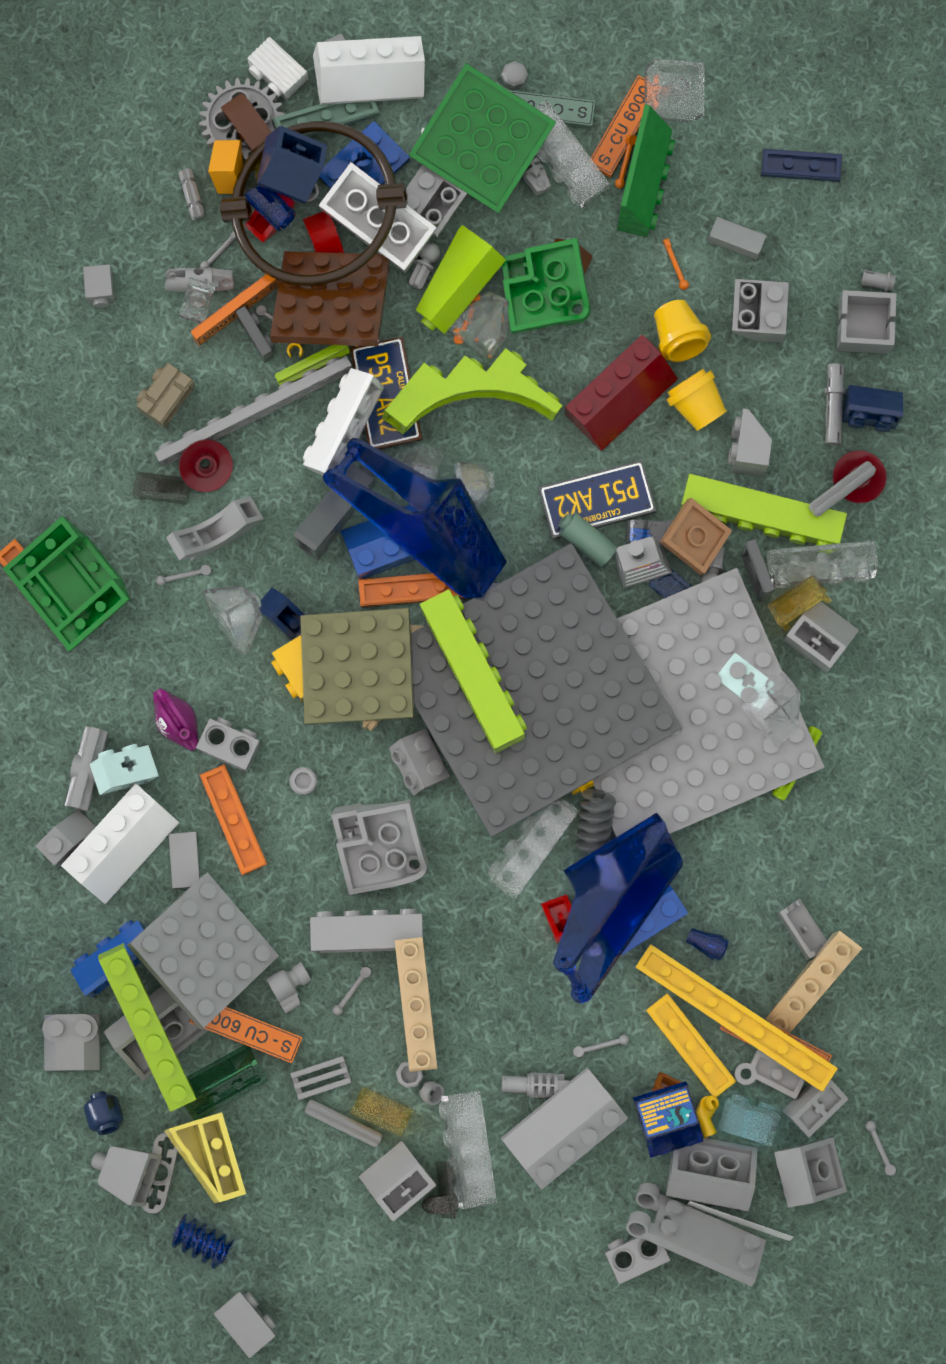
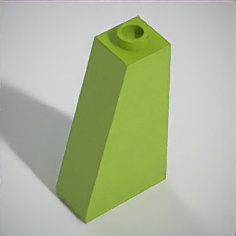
(458, 280)

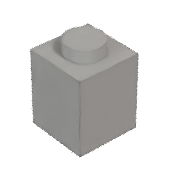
(99, 285)

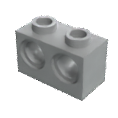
(226, 750)
(639, 1262)

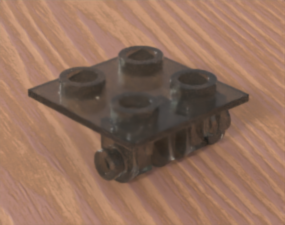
(445, 1202)

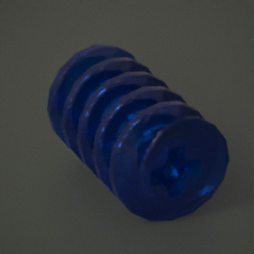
(201, 1242)

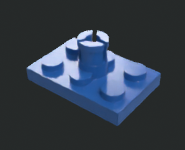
(361, 158)

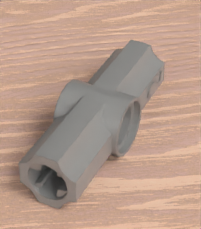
(83, 781)

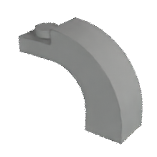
(217, 531)

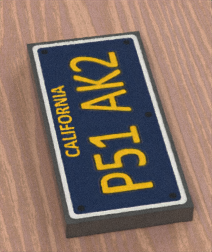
(599, 497)

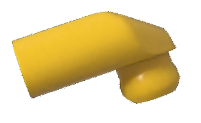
(705, 1112)

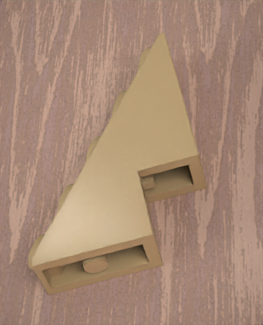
(813, 981)
(416, 1004)

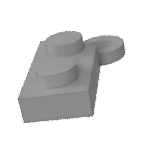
(770, 1073)

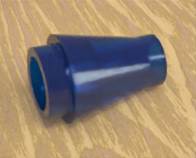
(708, 943)

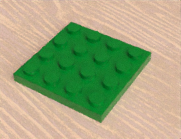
(482, 137)

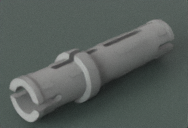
(834, 407)

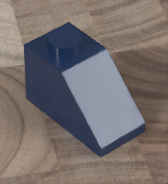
(282, 613)

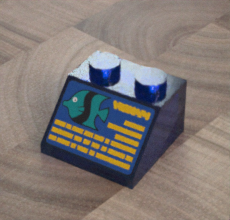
(668, 1119)

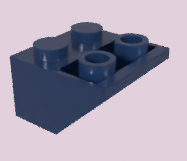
(291, 163)
(872, 408)

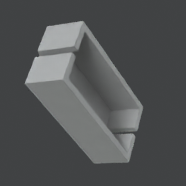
(364, 932)

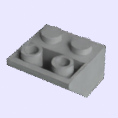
(434, 197)
(760, 310)
(752, 446)
(821, 636)
(397, 1181)

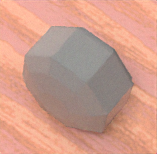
(514, 75)
(407, 1078)

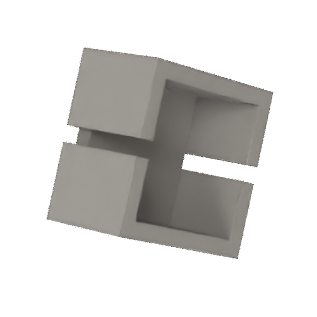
(864, 322)

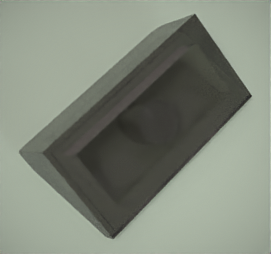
(161, 488)

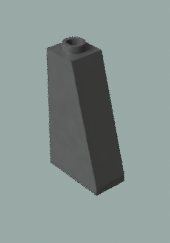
(329, 516)

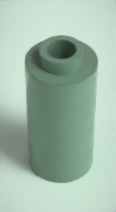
(586, 538)

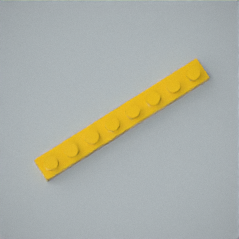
(736, 1018)

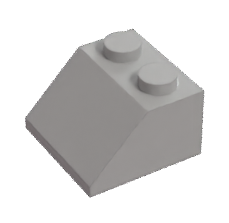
(810, 1172)

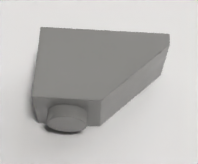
(65, 838)

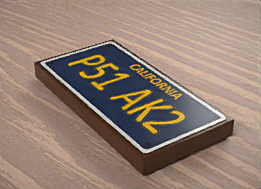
(391, 368)

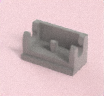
(802, 929)
(814, 1107)

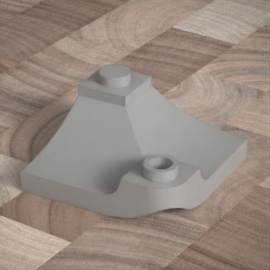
(378, 845)

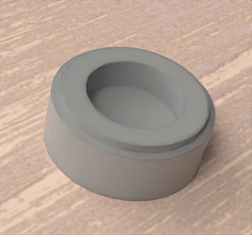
(303, 781)

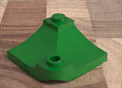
(545, 286)

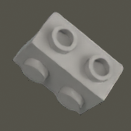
(418, 761)

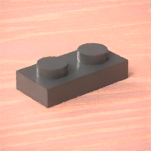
(261, 342)

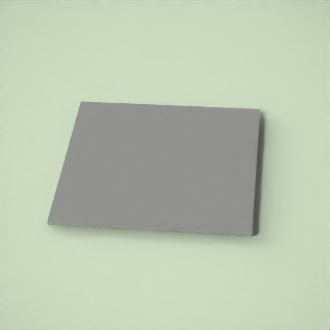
(720, 750)

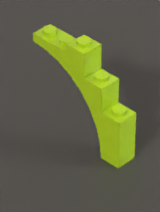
(468, 380)

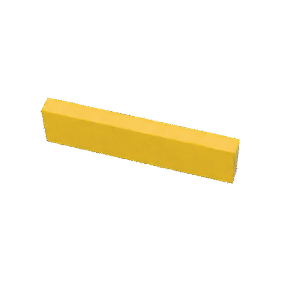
(690, 1045)

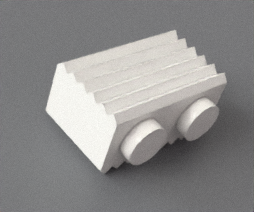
(277, 69)

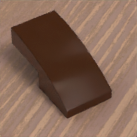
(246, 121)

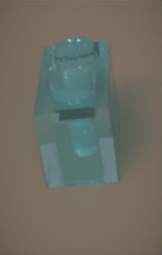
(747, 1120)

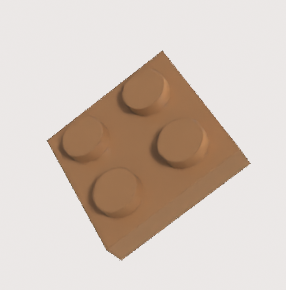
(695, 536)

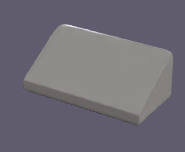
(736, 238)

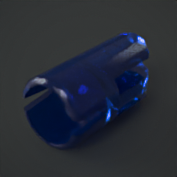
(270, 207)

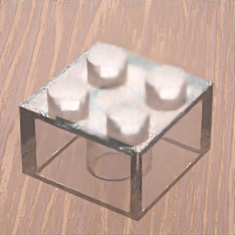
(675, 89)

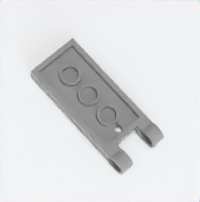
(696, 1235)

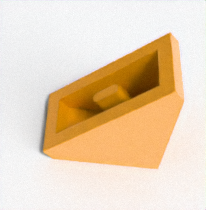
(225, 164)

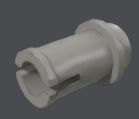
(878, 280)

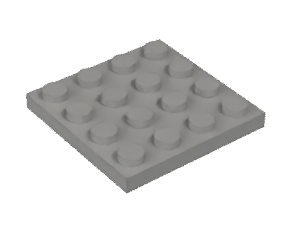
(203, 950)

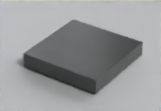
(757, 570)

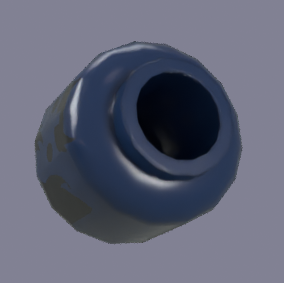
(103, 1113)

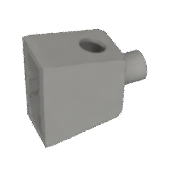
(127, 1173)

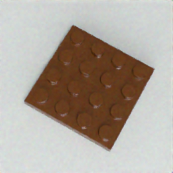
(331, 312)

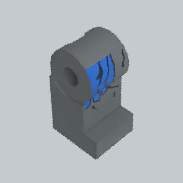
(642, 529)

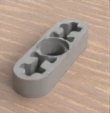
(163, 1195)

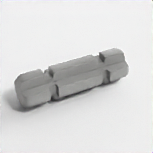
(191, 194)

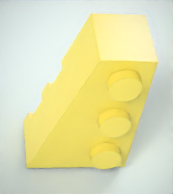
(209, 1155)

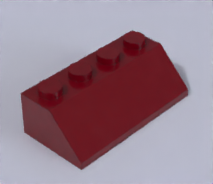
(621, 393)

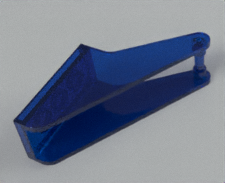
(444, 532)
(612, 900)

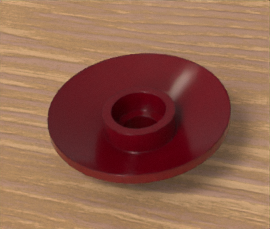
(209, 477)
(870, 488)

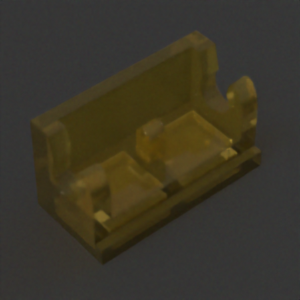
(797, 601)
(381, 1111)

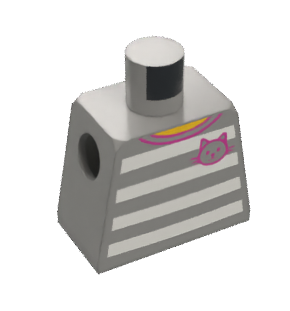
(641, 562)

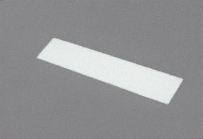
(740, 1221)

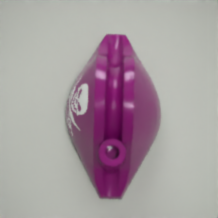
(175, 719)

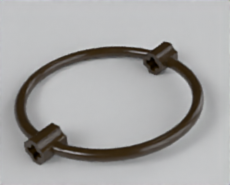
(388, 196)

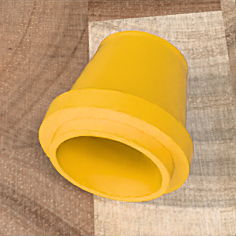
(680, 331)
(697, 399)

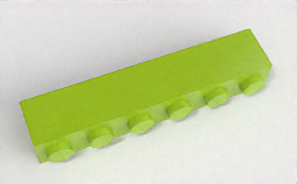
(765, 512)
(472, 671)
(147, 1027)

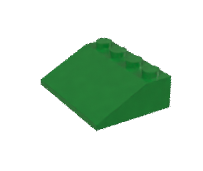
(645, 175)

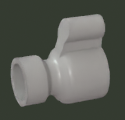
(285, 984)

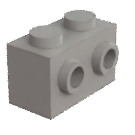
(246, 1322)

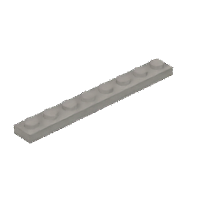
(263, 405)

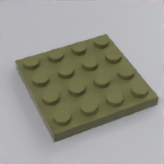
(357, 666)

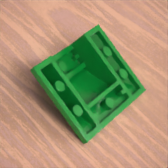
(68, 582)

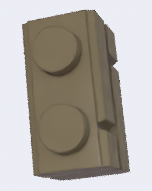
(164, 395)

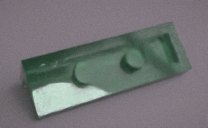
(224, 1081)

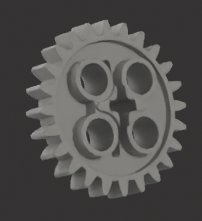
(213, 114)

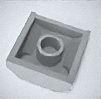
(72, 1042)

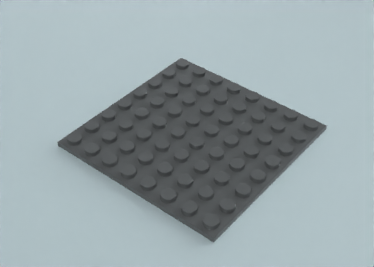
(569, 679)

